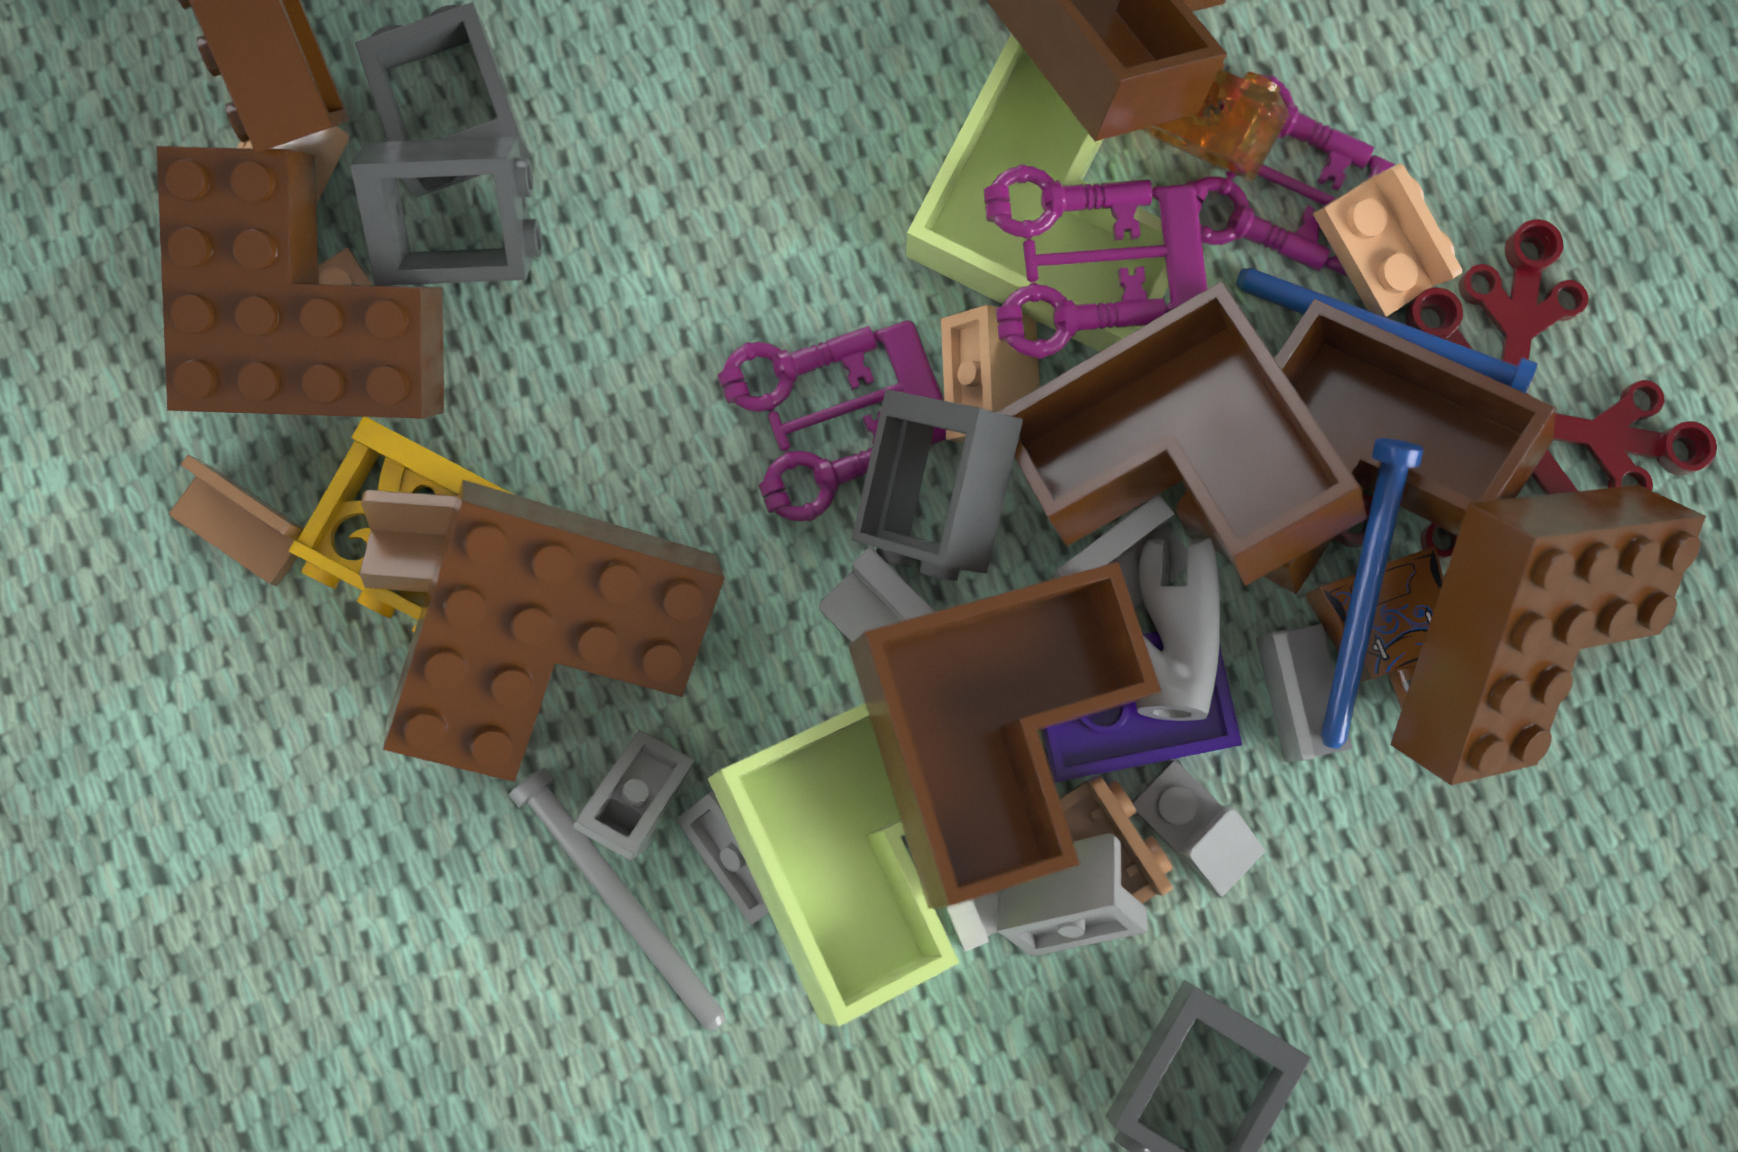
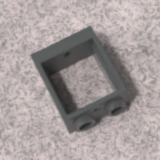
(440, 31)
(383, 221)
(898, 472)
(1162, 1047)

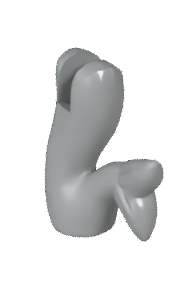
(1188, 627)

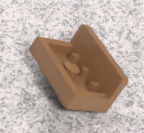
(1102, 809)

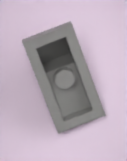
(634, 796)
(1198, 828)

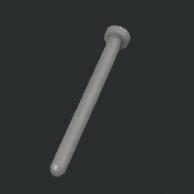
(618, 897)

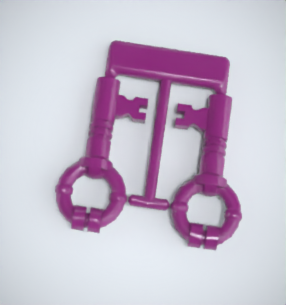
(1302, 244)
(1181, 252)
(912, 374)

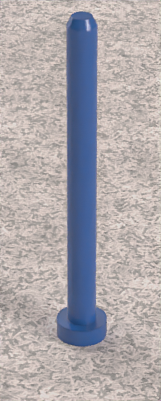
(1300, 298)
(1395, 460)

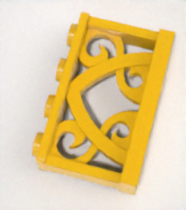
(404, 470)

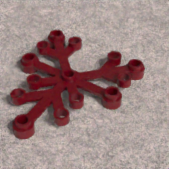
(1519, 322)

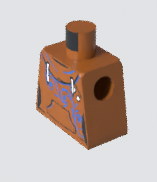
(1400, 620)

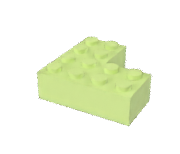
(1010, 125)
(833, 866)

